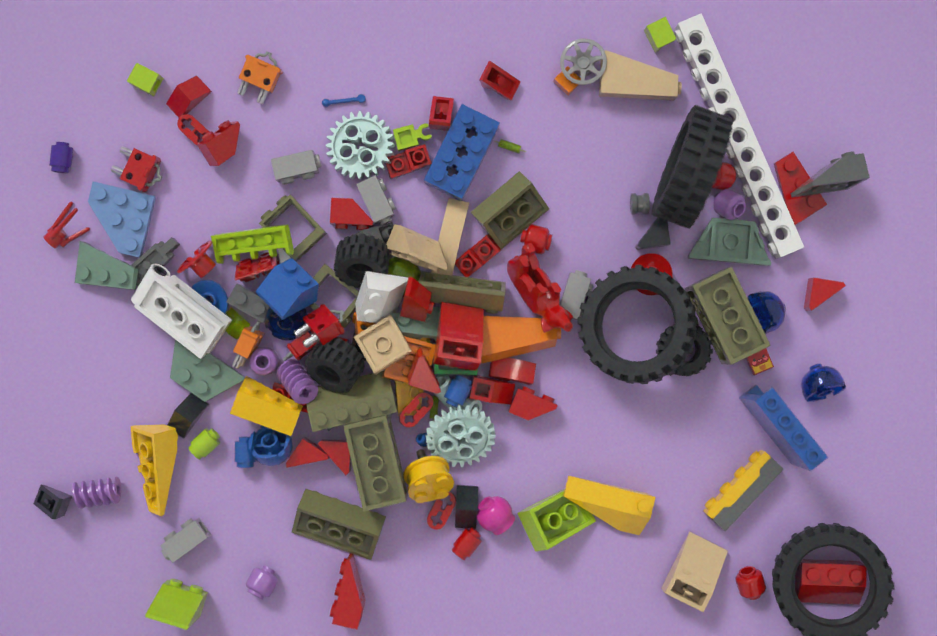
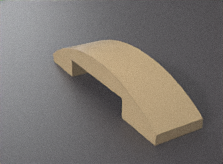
(451, 233)

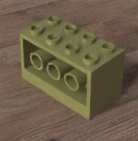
(727, 316)
(376, 462)

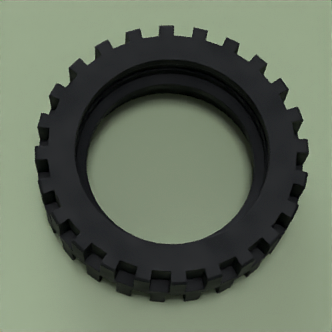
(692, 166)
(613, 286)
(840, 536)

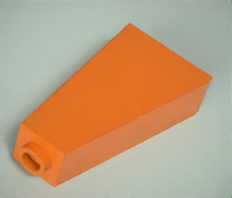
(514, 336)

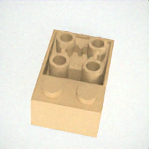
(416, 248)
(695, 571)

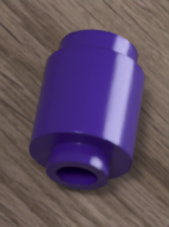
(61, 157)

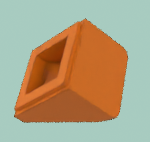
(564, 84)

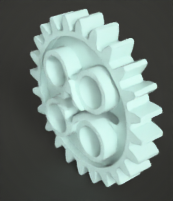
(354, 163)
(466, 440)

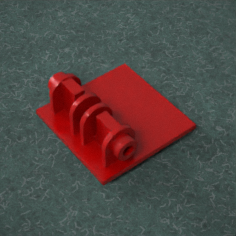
(249, 268)

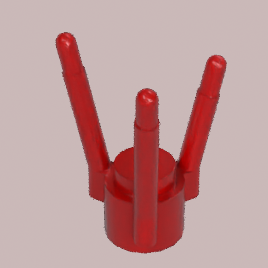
(56, 234)

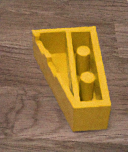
(265, 407)

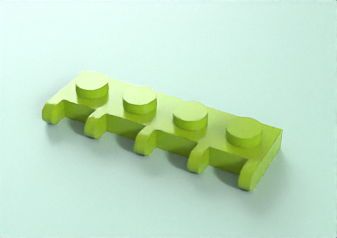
(252, 241)

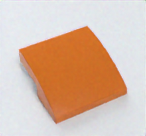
(400, 369)

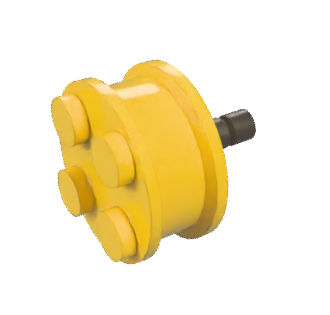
(428, 478)

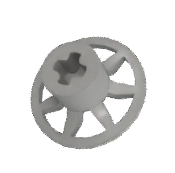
(583, 62)

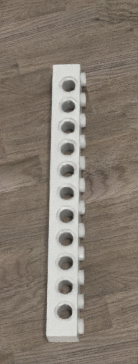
(697, 28)

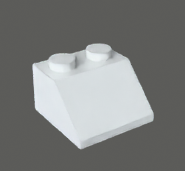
(379, 296)

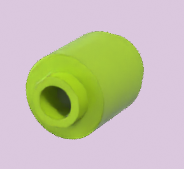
(204, 443)

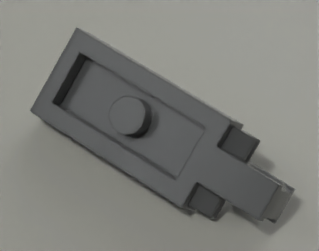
(157, 254)

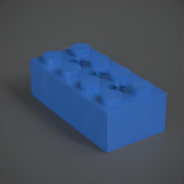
(457, 139)

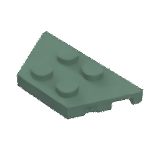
(731, 242)
(202, 376)

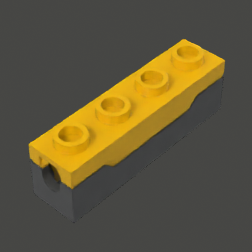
(743, 489)

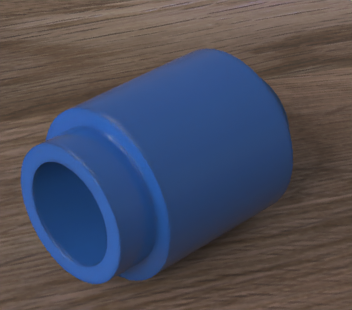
(458, 391)
(243, 454)

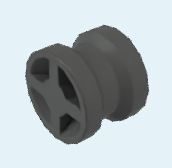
(639, 203)

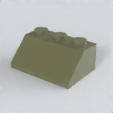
(510, 210)

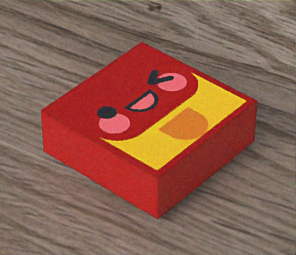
(759, 362)

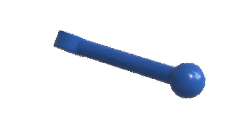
(361, 99)

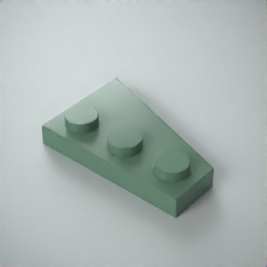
(101, 269)
(418, 329)

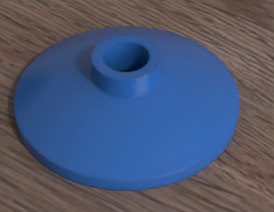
(210, 288)

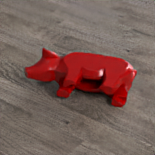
(538, 291)

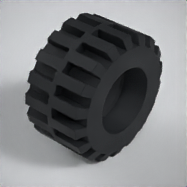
(358, 255)
(701, 355)
(335, 365)

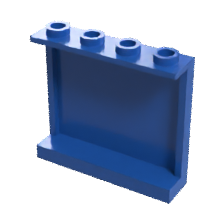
(783, 428)

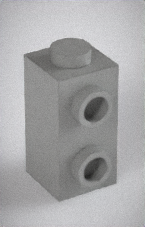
(296, 165)
(378, 205)
(575, 292)
(185, 540)

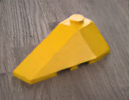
(157, 456)
(617, 506)

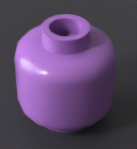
(729, 204)
(258, 356)
(261, 582)

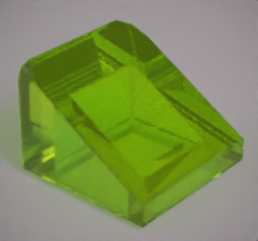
(237, 325)

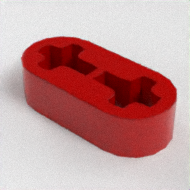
(196, 124)
(420, 413)
(445, 512)

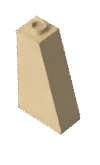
(636, 80)

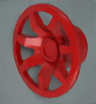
(200, 263)

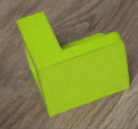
(659, 34)
(145, 79)

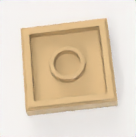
(383, 344)

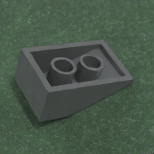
(838, 176)

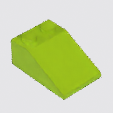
(553, 520)
(177, 604)

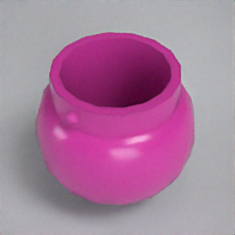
(495, 514)

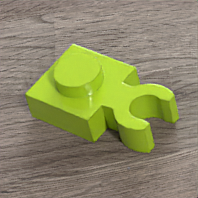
(407, 137)

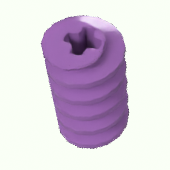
(297, 381)
(97, 494)

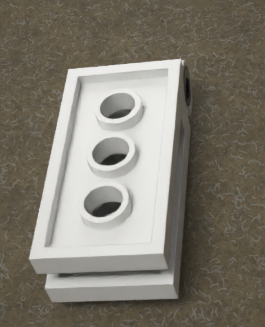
(180, 311)

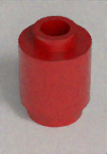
(467, 543)

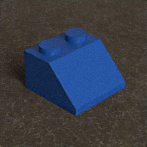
(288, 289)

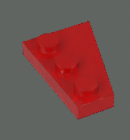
(790, 177)

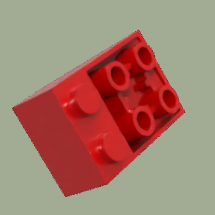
(459, 336)
(351, 600)

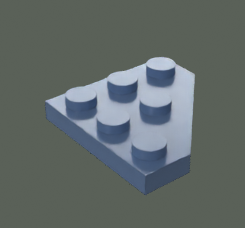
(123, 216)

